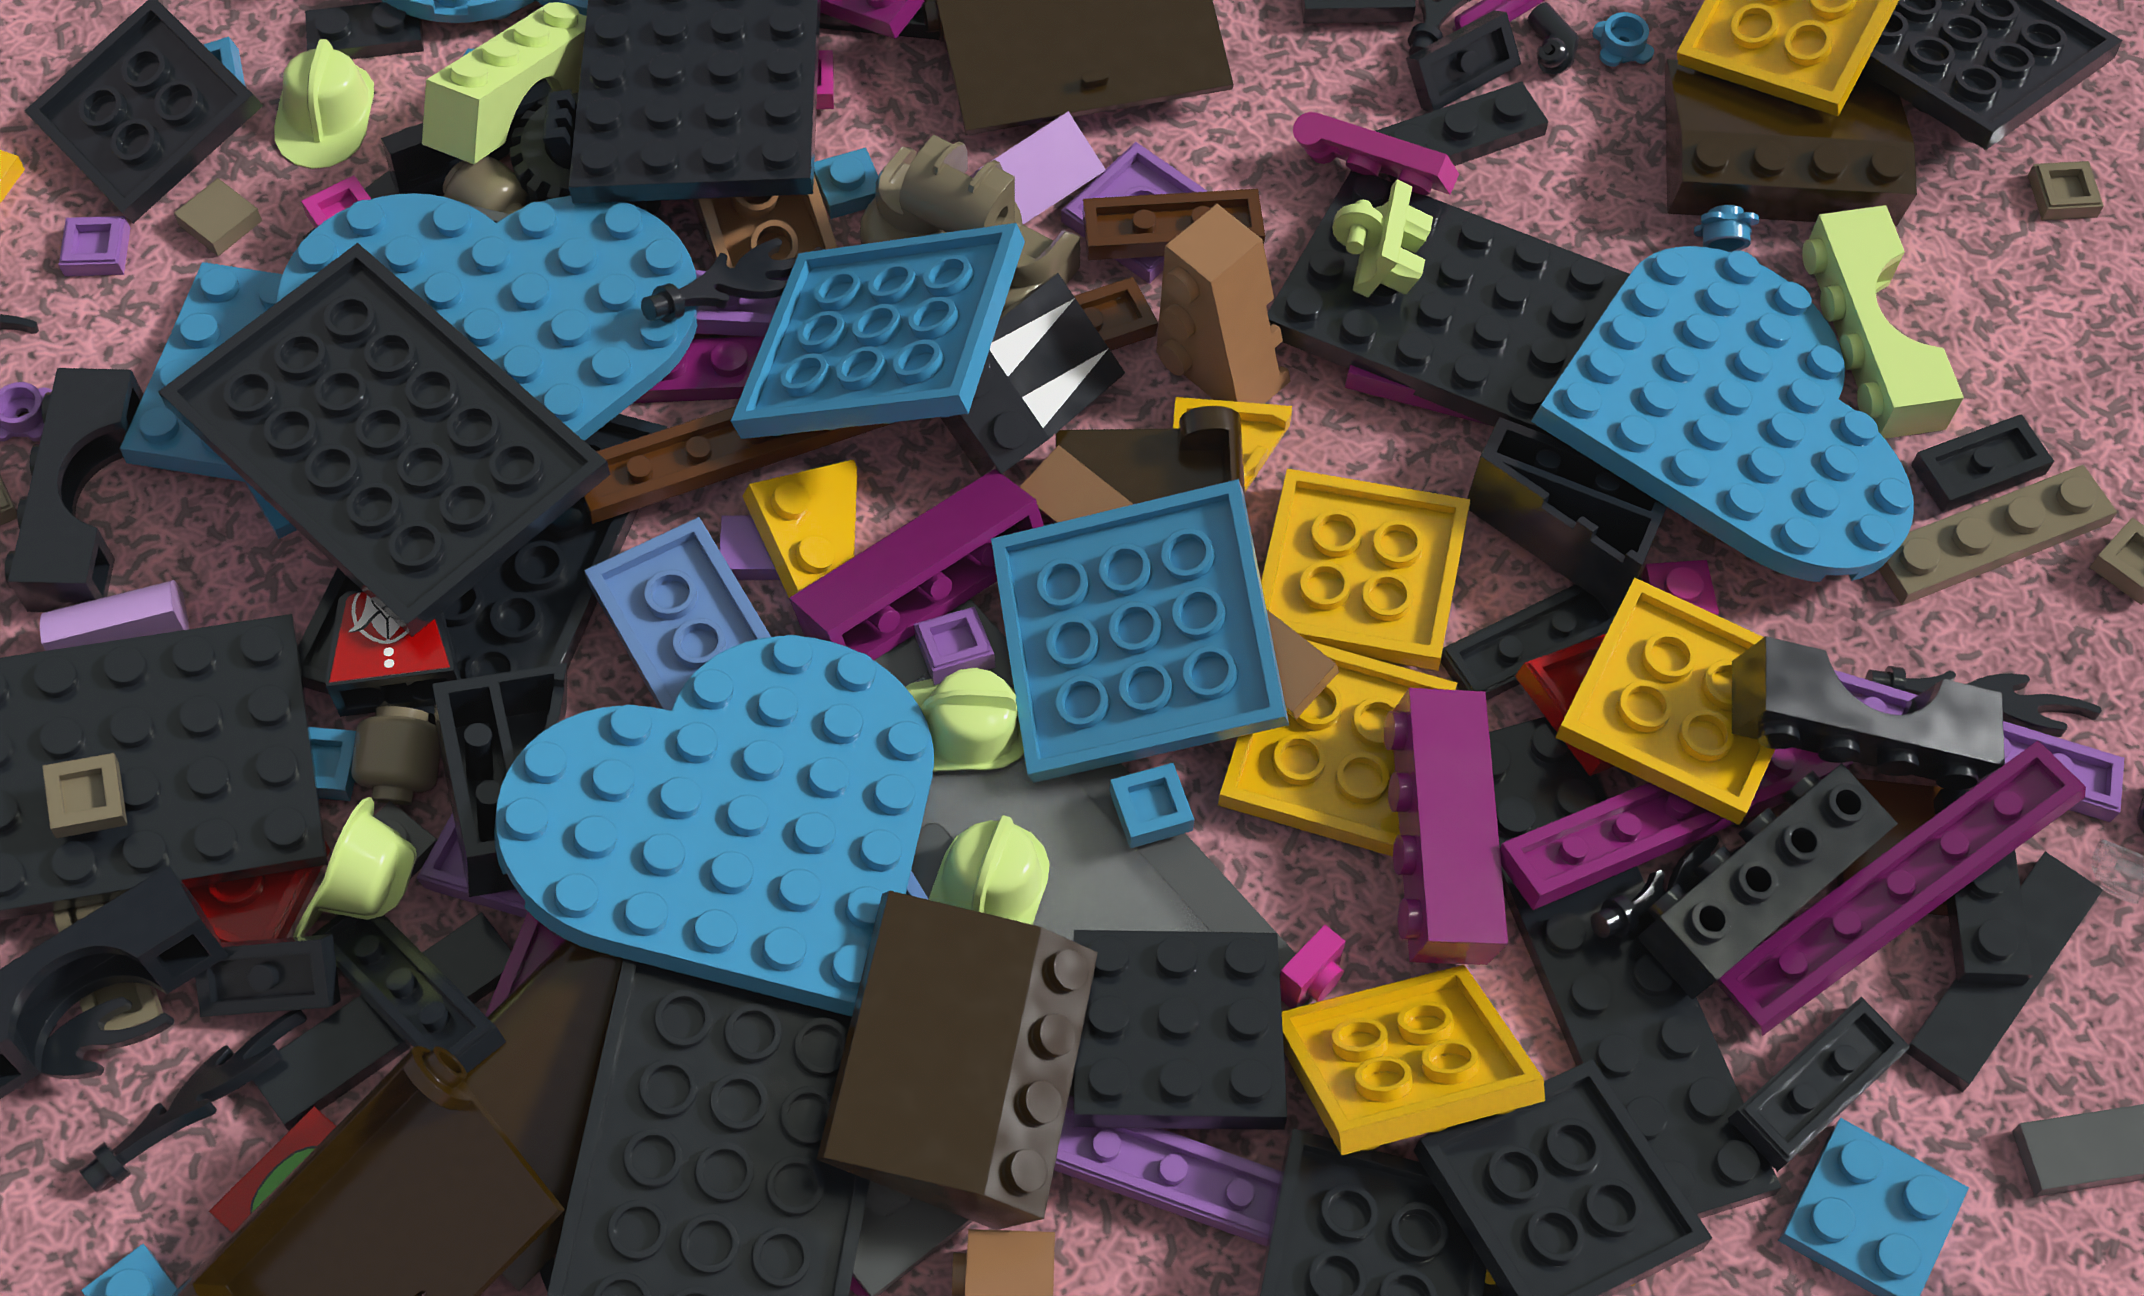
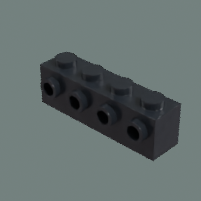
(1766, 880)

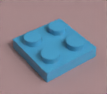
(1873, 1213)

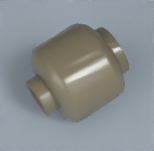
(485, 185)
(396, 754)

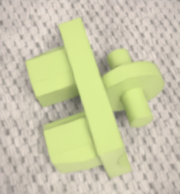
(1378, 239)

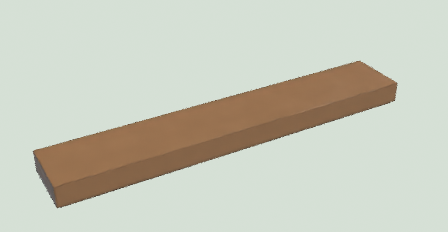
(1071, 490)

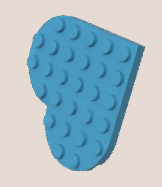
(538, 292)
(1726, 407)
(734, 828)

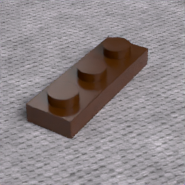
(1147, 223)

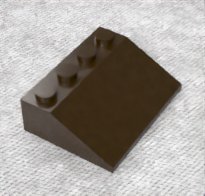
(1782, 156)
(960, 1060)

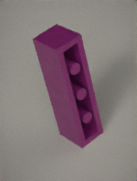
(916, 569)
(1446, 827)

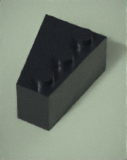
(1565, 509)
(480, 733)

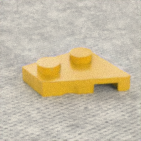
(806, 521)

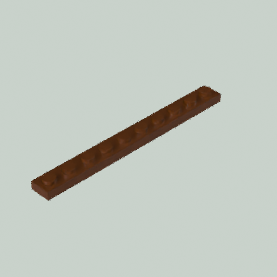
(712, 451)

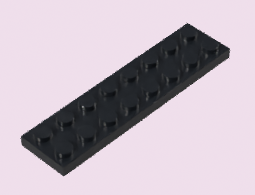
(1617, 997)

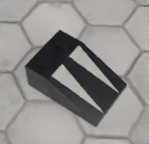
(1035, 379)

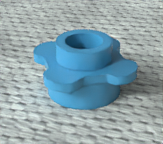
(1623, 39)
(1726, 228)

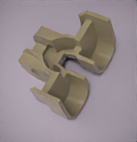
(935, 196)

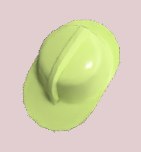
(322, 108)
(970, 720)
(994, 871)
(364, 872)

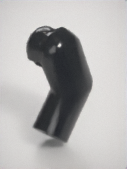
(1559, 39)

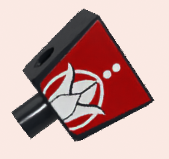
(380, 663)

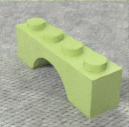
(478, 95)
(1898, 380)

